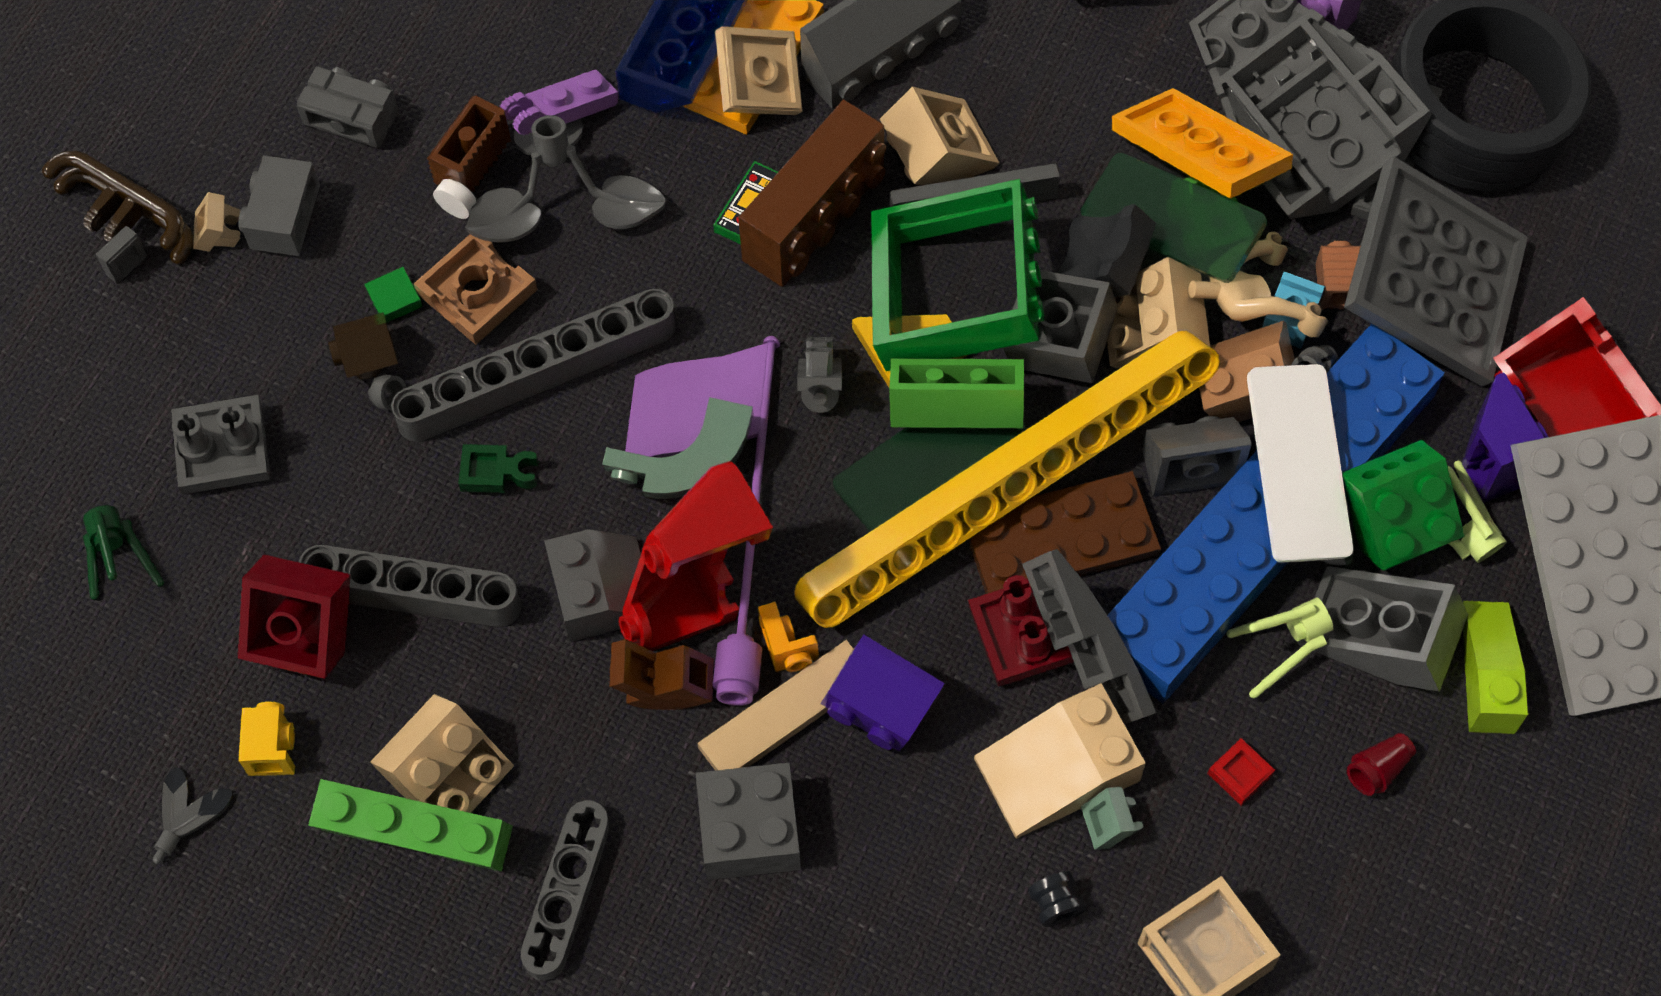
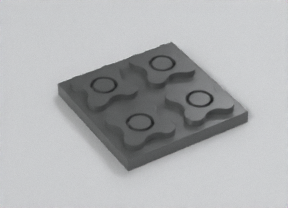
(1436, 272)

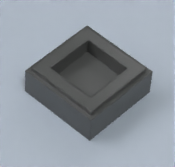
(121, 254)

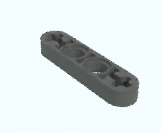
(561, 888)

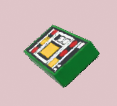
(751, 185)

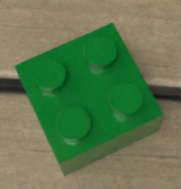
(1402, 504)

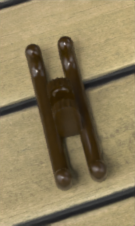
(121, 196)

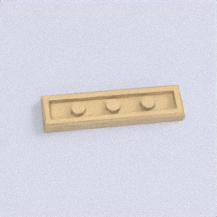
(775, 716)

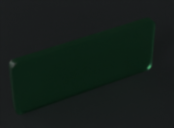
(1191, 221)
(912, 467)

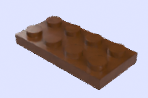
(1089, 523)

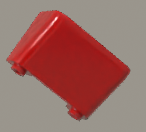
(1576, 374)
(681, 565)

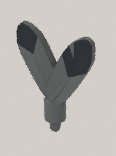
(182, 819)

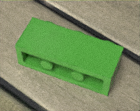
(957, 393)

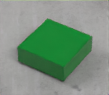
(393, 294)

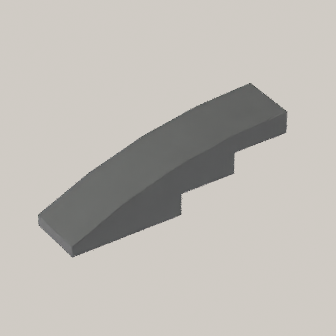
(1079, 622)

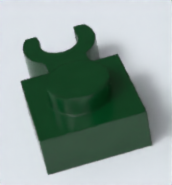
(489, 467)

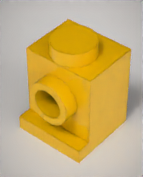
(265, 740)

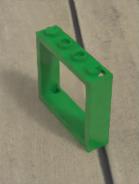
(939, 217)

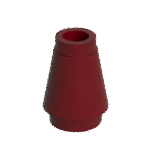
(1379, 765)

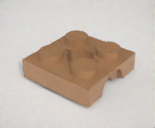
(483, 308)

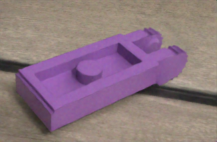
(565, 99)

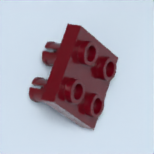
(1015, 633)

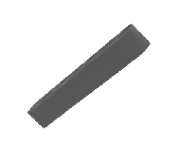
(524, 382)

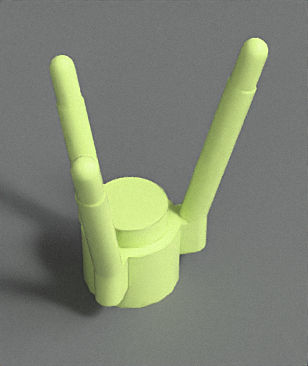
(1481, 533)
(1304, 622)

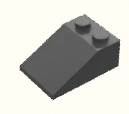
(1392, 625)

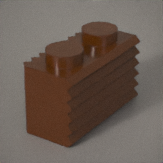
(470, 144)

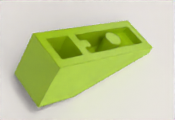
(1493, 669)

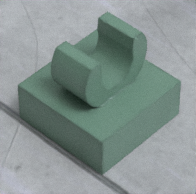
(1110, 818)

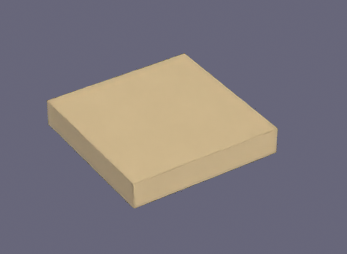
(758, 71)

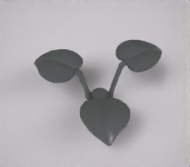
(509, 216)

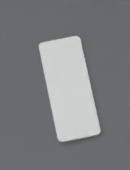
(1299, 463)

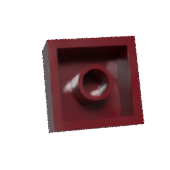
(293, 616)

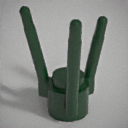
(105, 534)

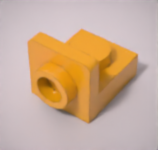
(781, 642)

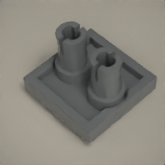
(220, 444)

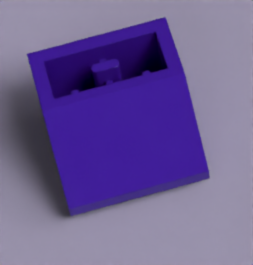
(1500, 423)

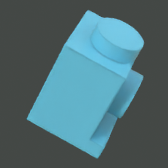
(1298, 291)

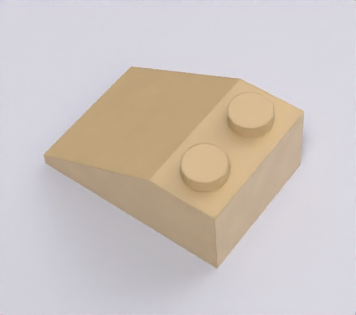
(1060, 761)

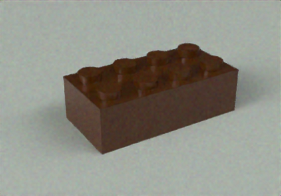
(813, 193)

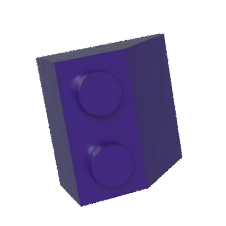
(881, 694)

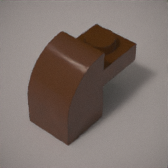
(661, 679)

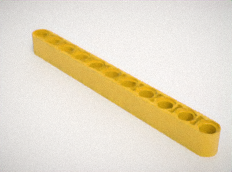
(1005, 478)

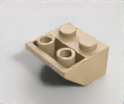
(1155, 311)
(442, 758)

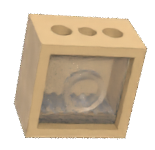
(1209, 944)

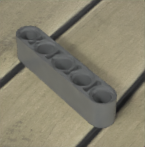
(429, 596)

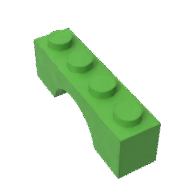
(411, 825)

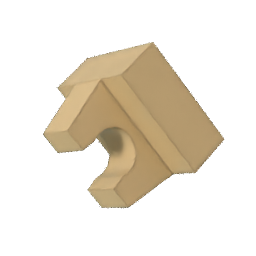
(210, 226)

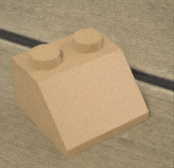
(937, 137)

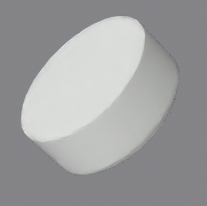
(454, 198)

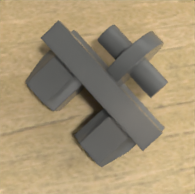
(819, 375)

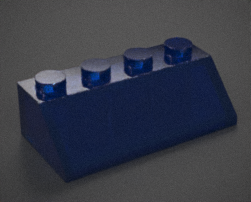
(673, 52)

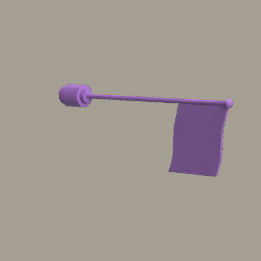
(666, 420)

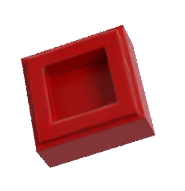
(1241, 771)

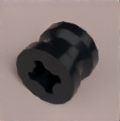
(1057, 899)

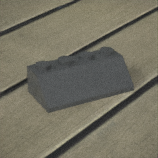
(867, 40)

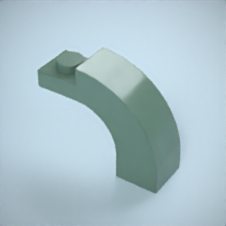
(720, 440)

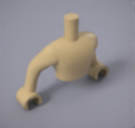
(1250, 296)

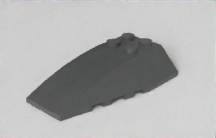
(1310, 94)

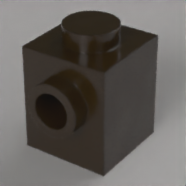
(363, 346)

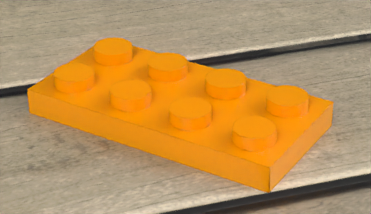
(756, 14)
(1202, 143)

